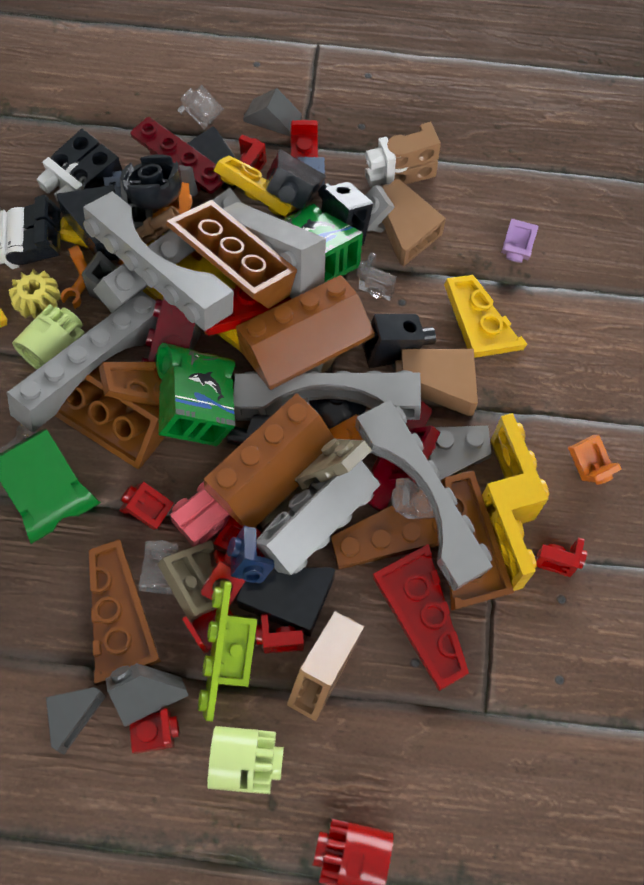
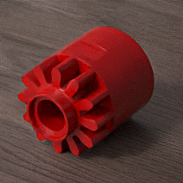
(353, 854)

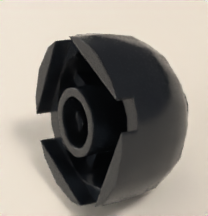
(153, 182)

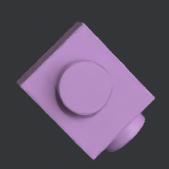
(519, 240)

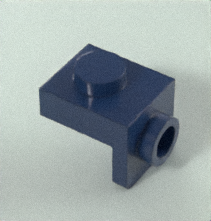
(244, 558)

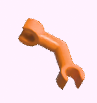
(79, 285)

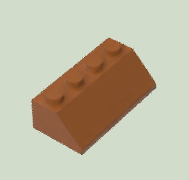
(236, 252)
(304, 332)
(116, 424)
(264, 466)

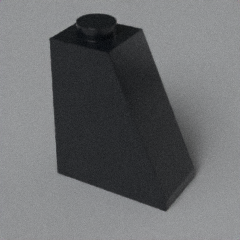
(72, 211)
(289, 599)

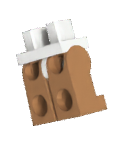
(404, 157)

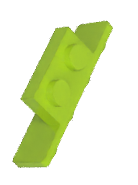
(230, 650)

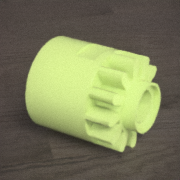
(48, 335)
(244, 760)

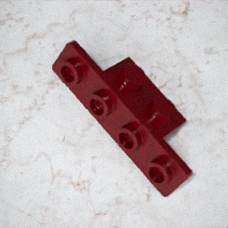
(163, 142)
(170, 328)
(387, 472)

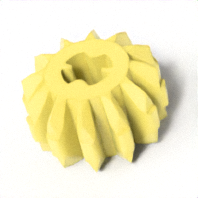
(34, 293)

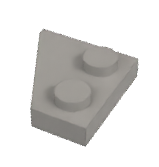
(460, 448)

